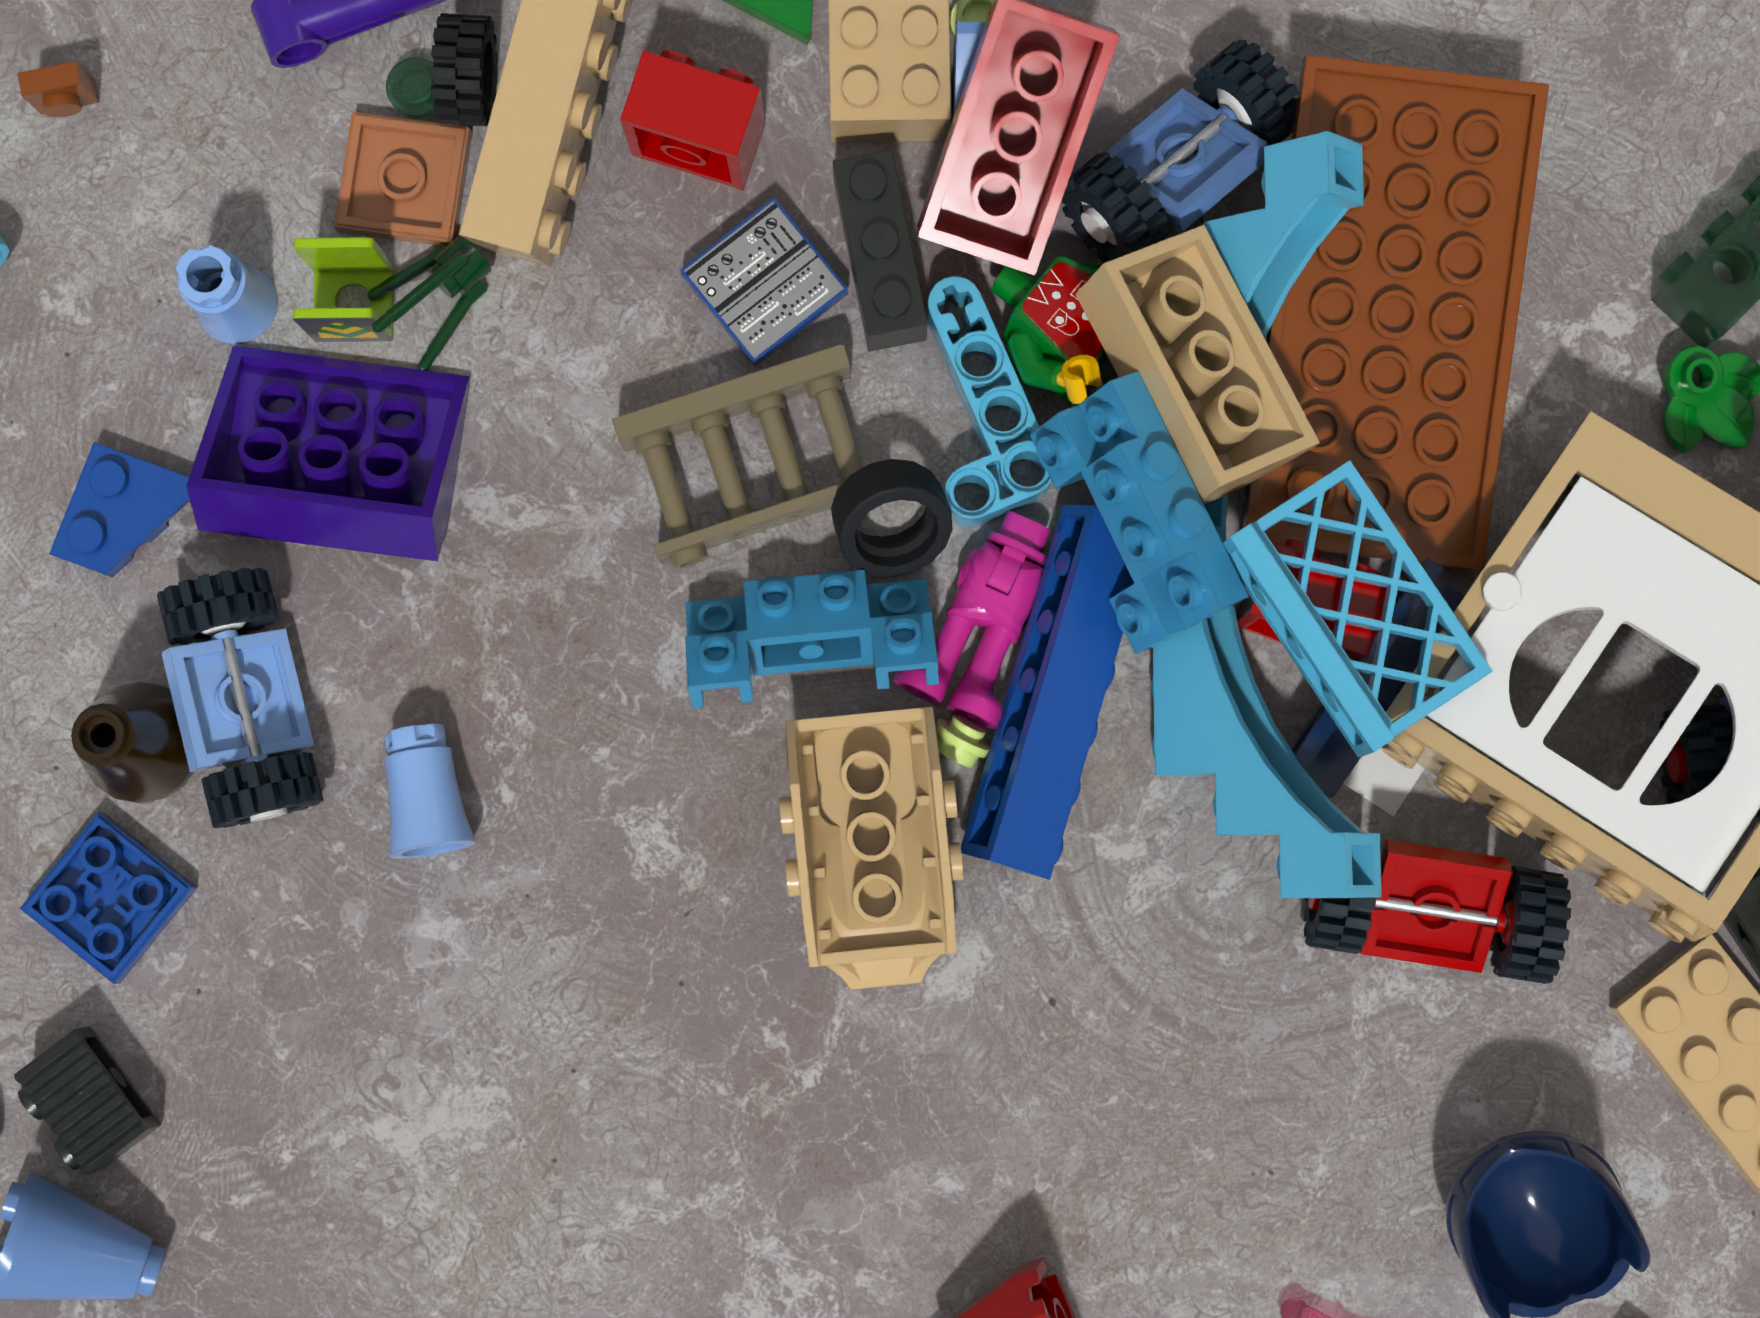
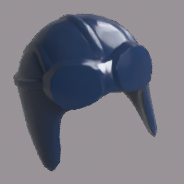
(1541, 1225)

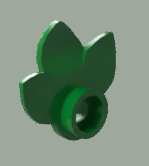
(1715, 406)

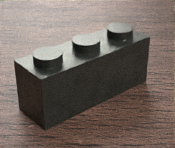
(880, 250)

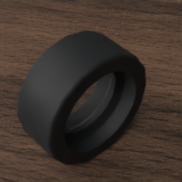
(886, 483)

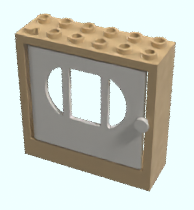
(1682, 569)

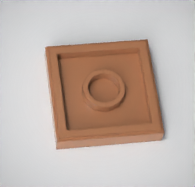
(403, 179)

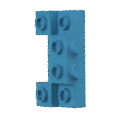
(1149, 508)
(808, 627)

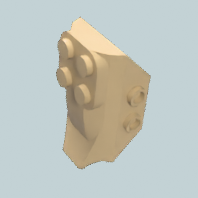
(871, 844)

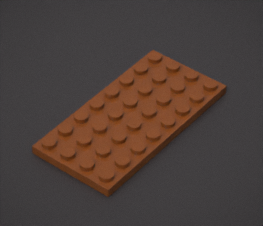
(1410, 304)

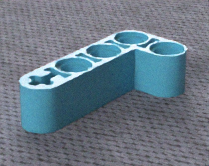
(979, 396)

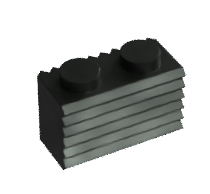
(85, 1101)

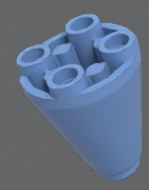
(71, 1248)

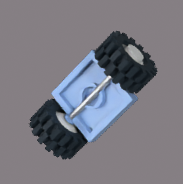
(238, 697)

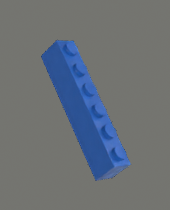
(1051, 701)

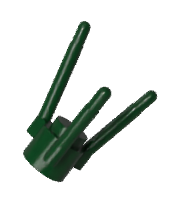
(450, 268)

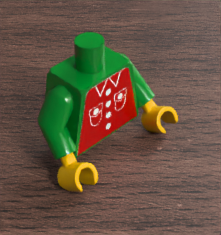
(1049, 329)

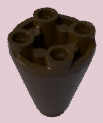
(132, 743)

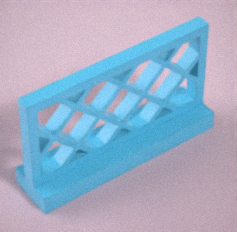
(1309, 639)

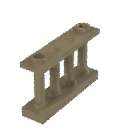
(707, 415)

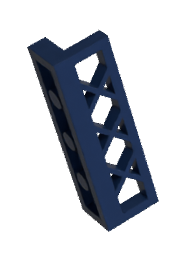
(1321, 744)

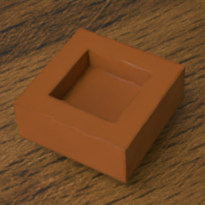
(58, 89)

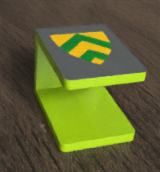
(336, 266)

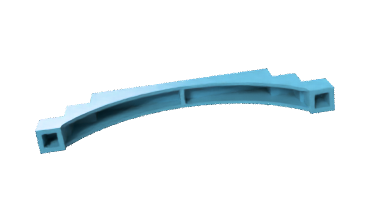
(1202, 683)

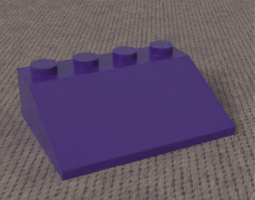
(330, 453)

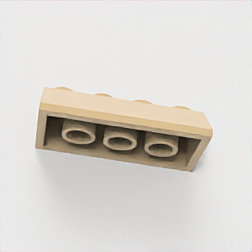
(1201, 358)

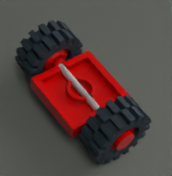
(1448, 911)

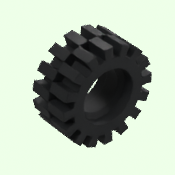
(464, 69)

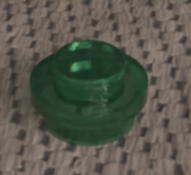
(410, 87)

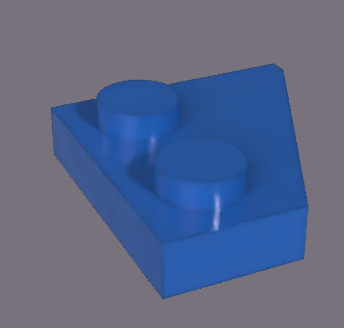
(117, 510)

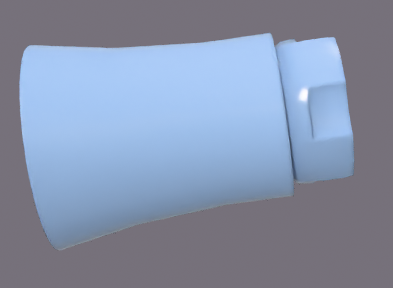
(228, 296)
(423, 794)

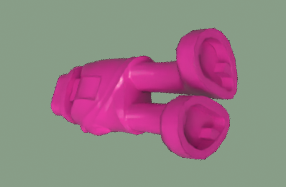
(994, 593)

